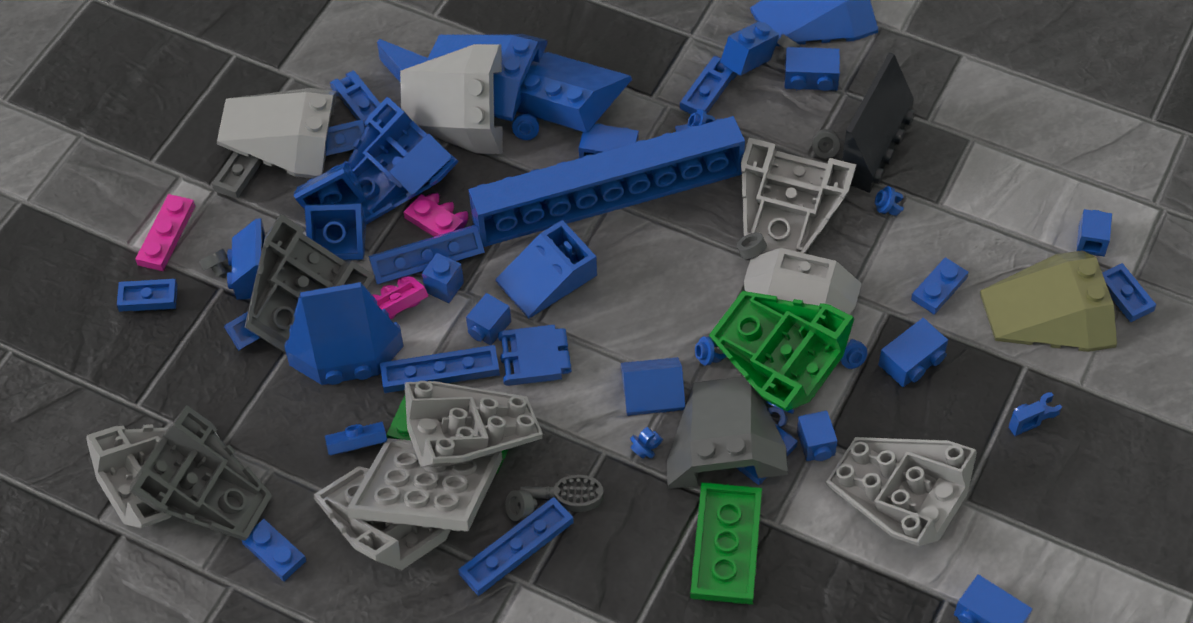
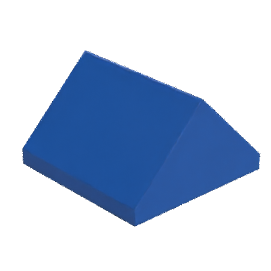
(337, 228)
(653, 386)

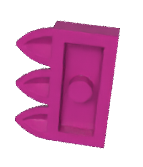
(433, 217)
(406, 295)

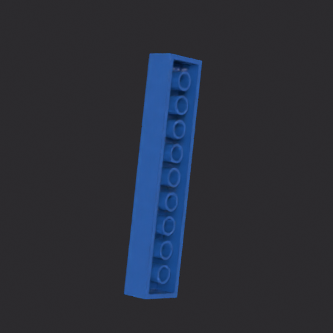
(607, 181)

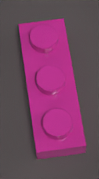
(165, 232)

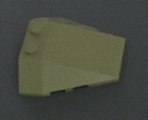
(1054, 304)

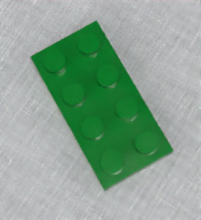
(726, 543)

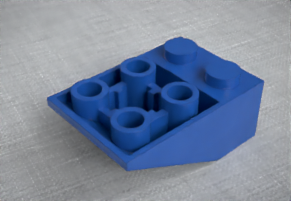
(548, 269)

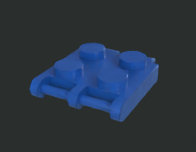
(536, 354)

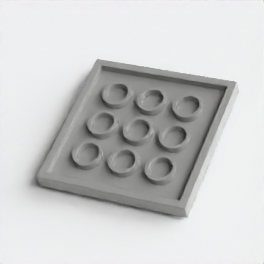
(428, 497)

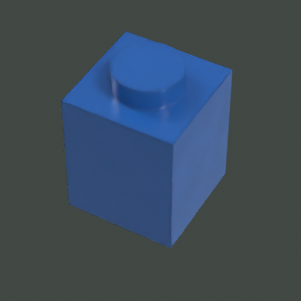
(1094, 232)
(443, 277)
(488, 319)
(817, 436)

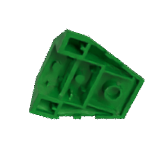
(783, 345)

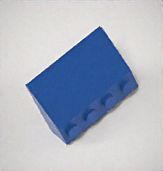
(569, 91)

